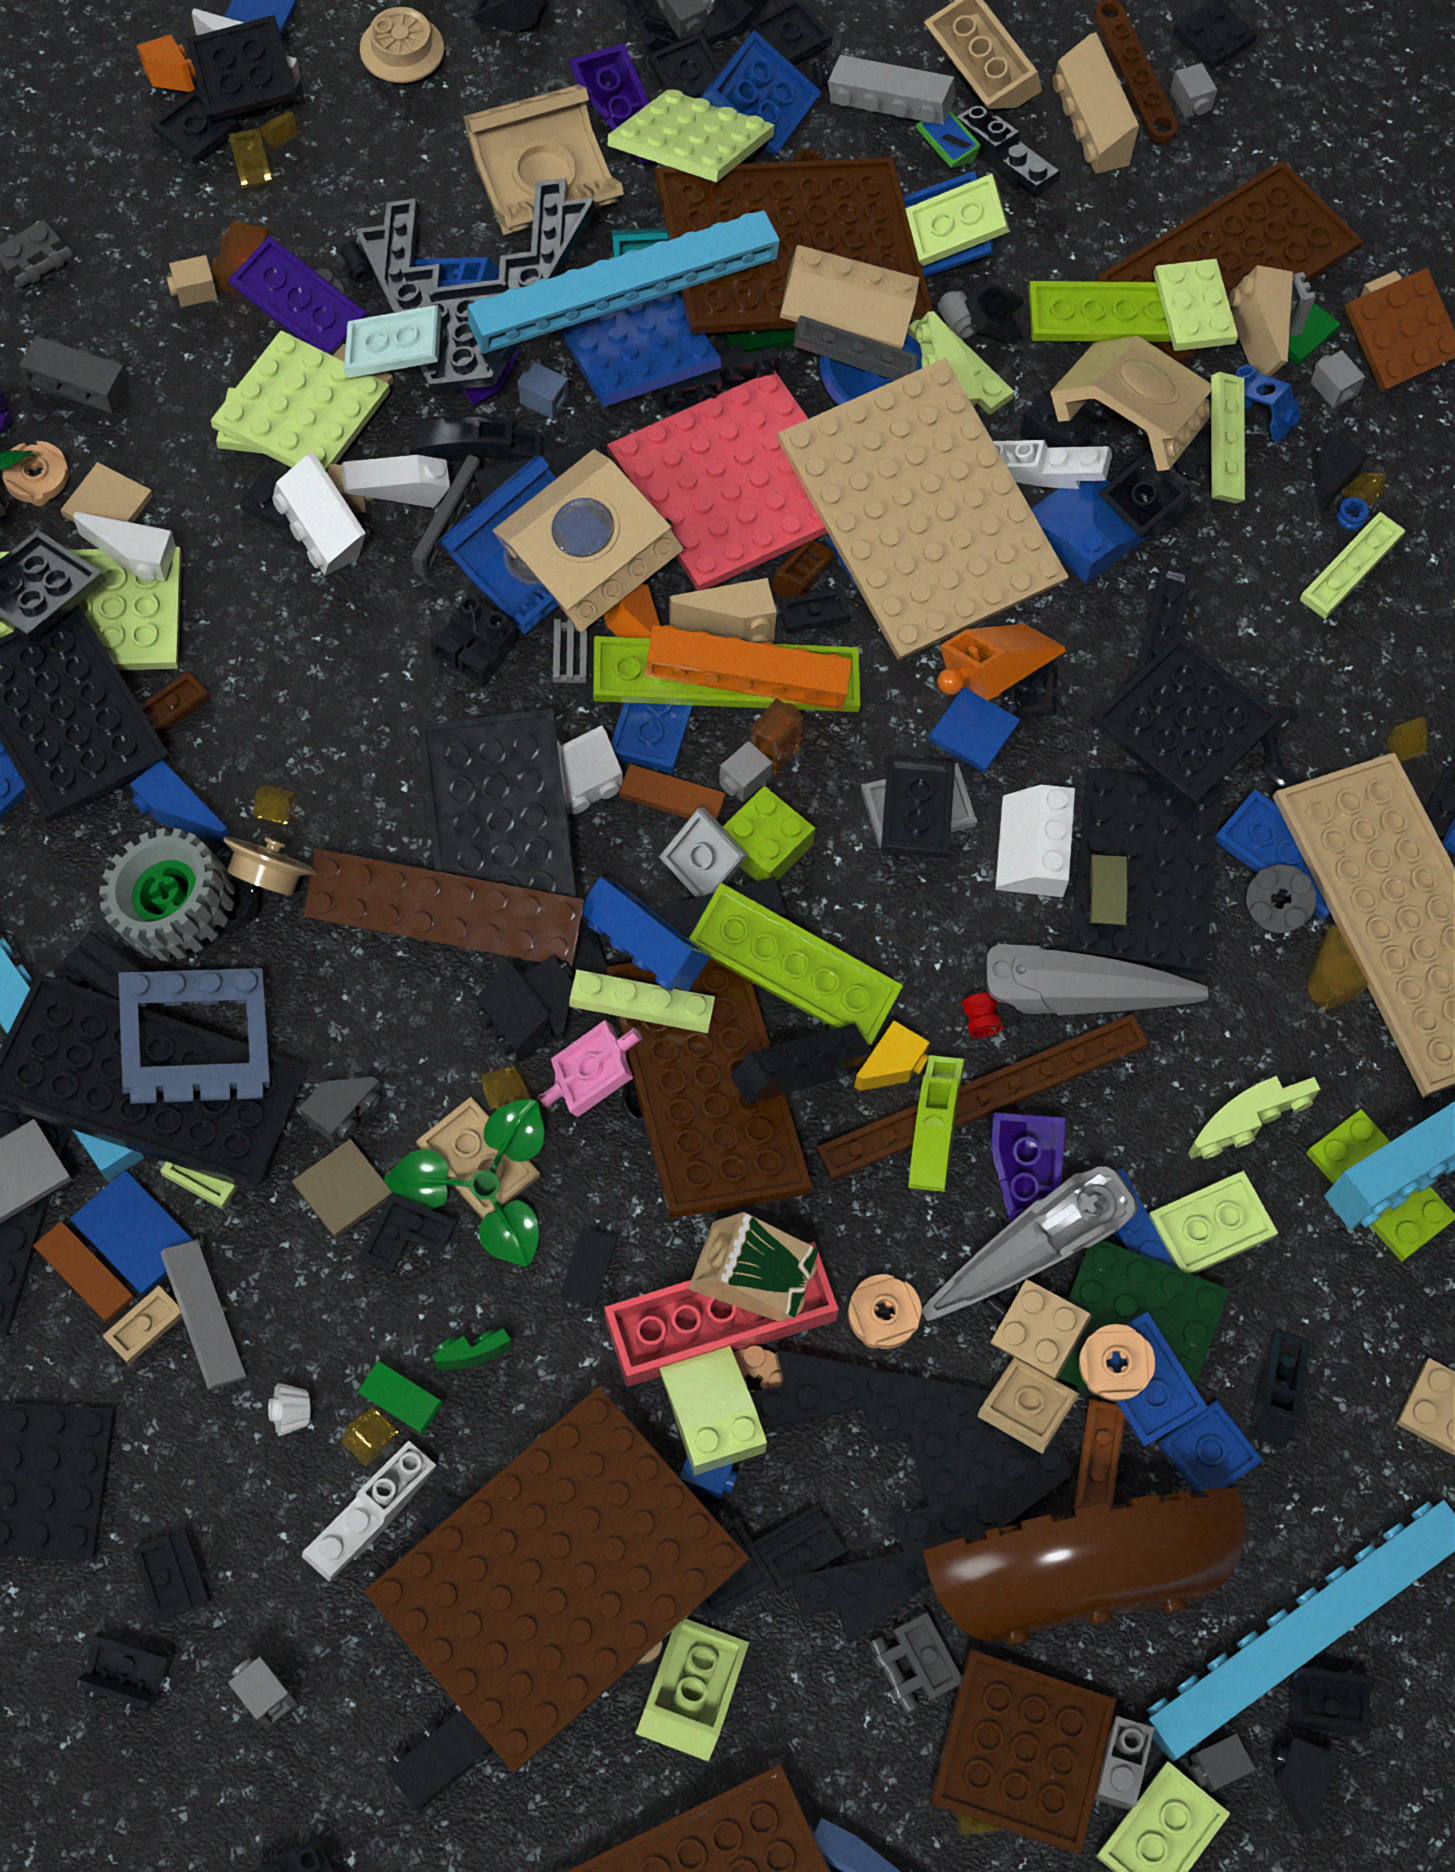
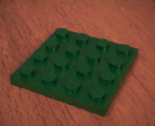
(1124, 1285)

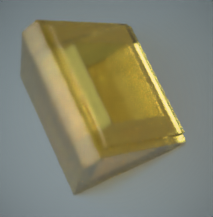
(279, 129)
(1366, 487)
(273, 804)

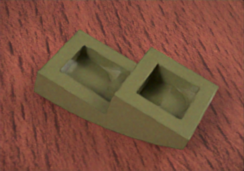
(1108, 889)

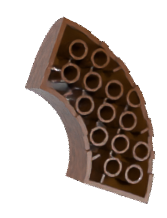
(1090, 1564)

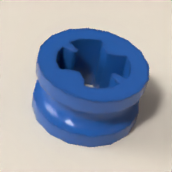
(1359, 507)

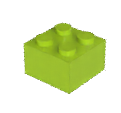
(770, 835)

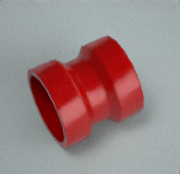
(982, 1015)

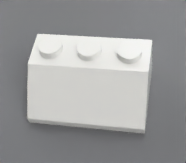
(319, 515)
(589, 770)
(1035, 840)

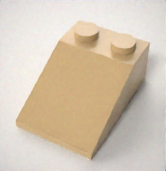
(1263, 317)
(727, 611)

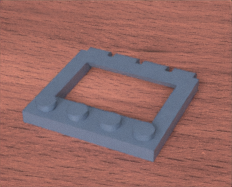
(208, 988)

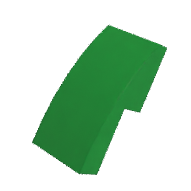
(459, 1355)
(400, 1397)

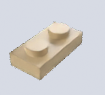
(143, 1325)

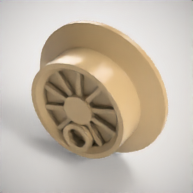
(401, 46)
(266, 865)

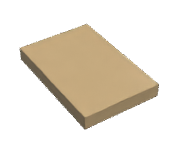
(462, 1146)

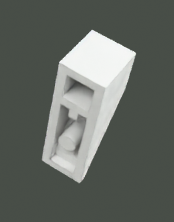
(398, 479)
(136, 547)

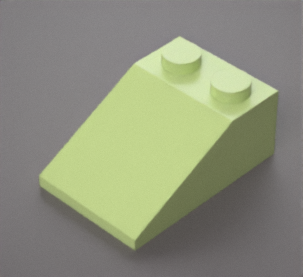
(713, 1410)
(693, 1689)

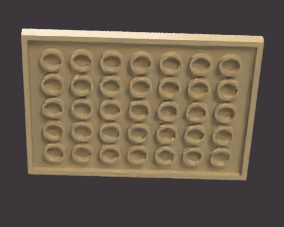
(921, 508)

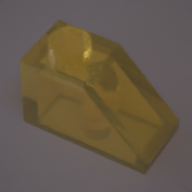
(1335, 973)

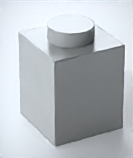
(1193, 90)
(1337, 378)
(745, 771)

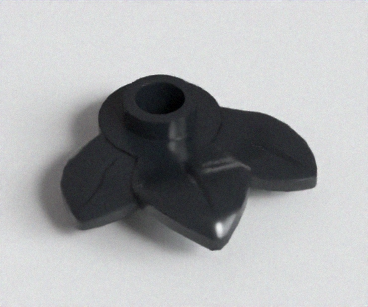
(1195, 455)

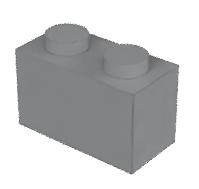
(261, 1691)

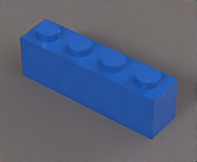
(644, 935)

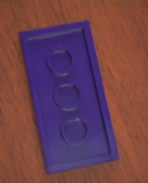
(296, 296)

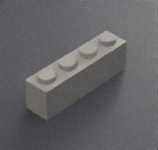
(892, 89)

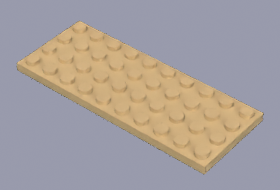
(1390, 900)

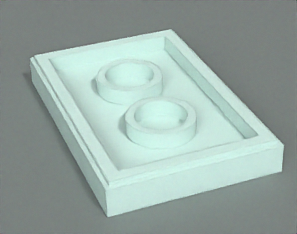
(392, 341)

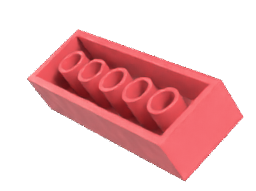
(685, 1324)

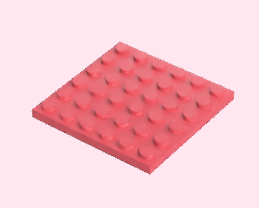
(724, 480)

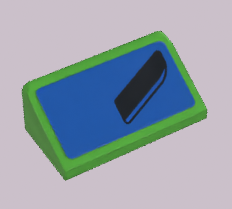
(951, 140)

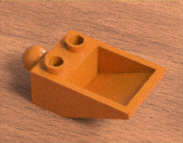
(994, 658)

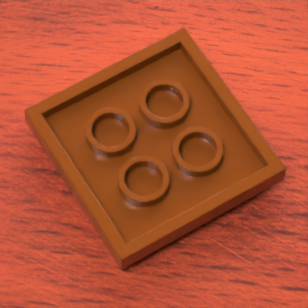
(1403, 329)

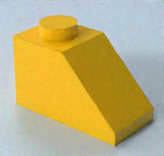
(893, 1059)

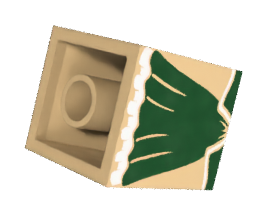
(755, 1267)

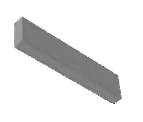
(203, 1314)

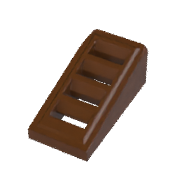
(790, 585)

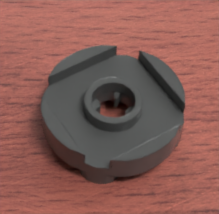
(1293, 914)

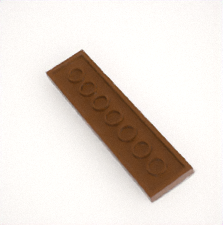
(444, 907)

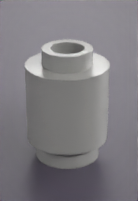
(956, 314)

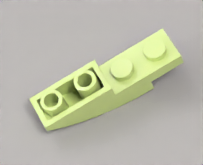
(939, 343)
(1240, 1118)

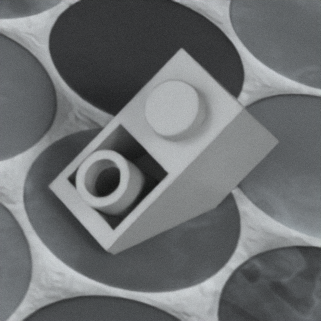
(1124, 1763)

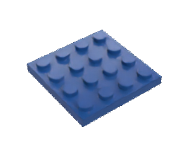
(639, 349)

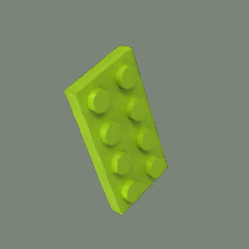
(1403, 1228)

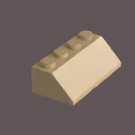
(985, 54)
(1096, 105)
(850, 295)

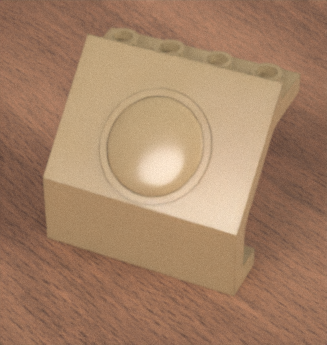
(535, 143)
(1141, 387)

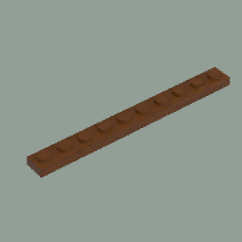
(988, 1095)

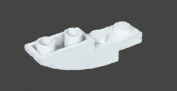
(1059, 467)
(370, 1512)

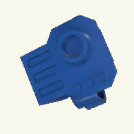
(1283, 406)

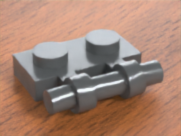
(30, 247)
(927, 1658)

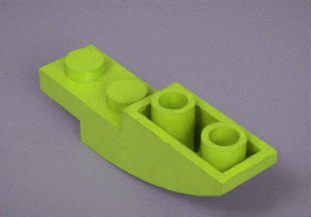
(935, 1123)

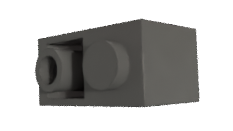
(339, 1104)

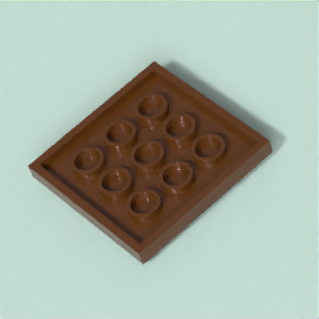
(1023, 1752)

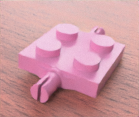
(591, 1068)

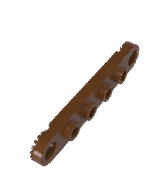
(1135, 71)

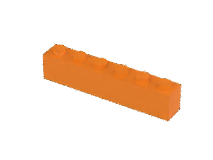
(748, 667)

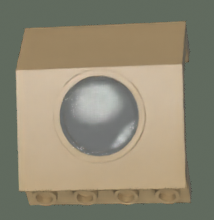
(589, 538)

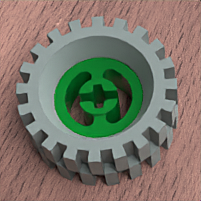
(151, 877)

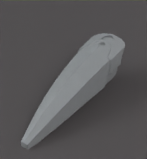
(1080, 983)
(1048, 1231)

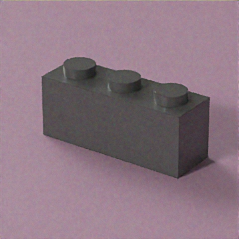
(74, 374)

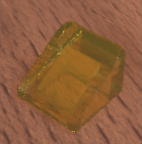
(1409, 739)
(368, 1436)

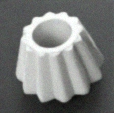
(289, 1408)

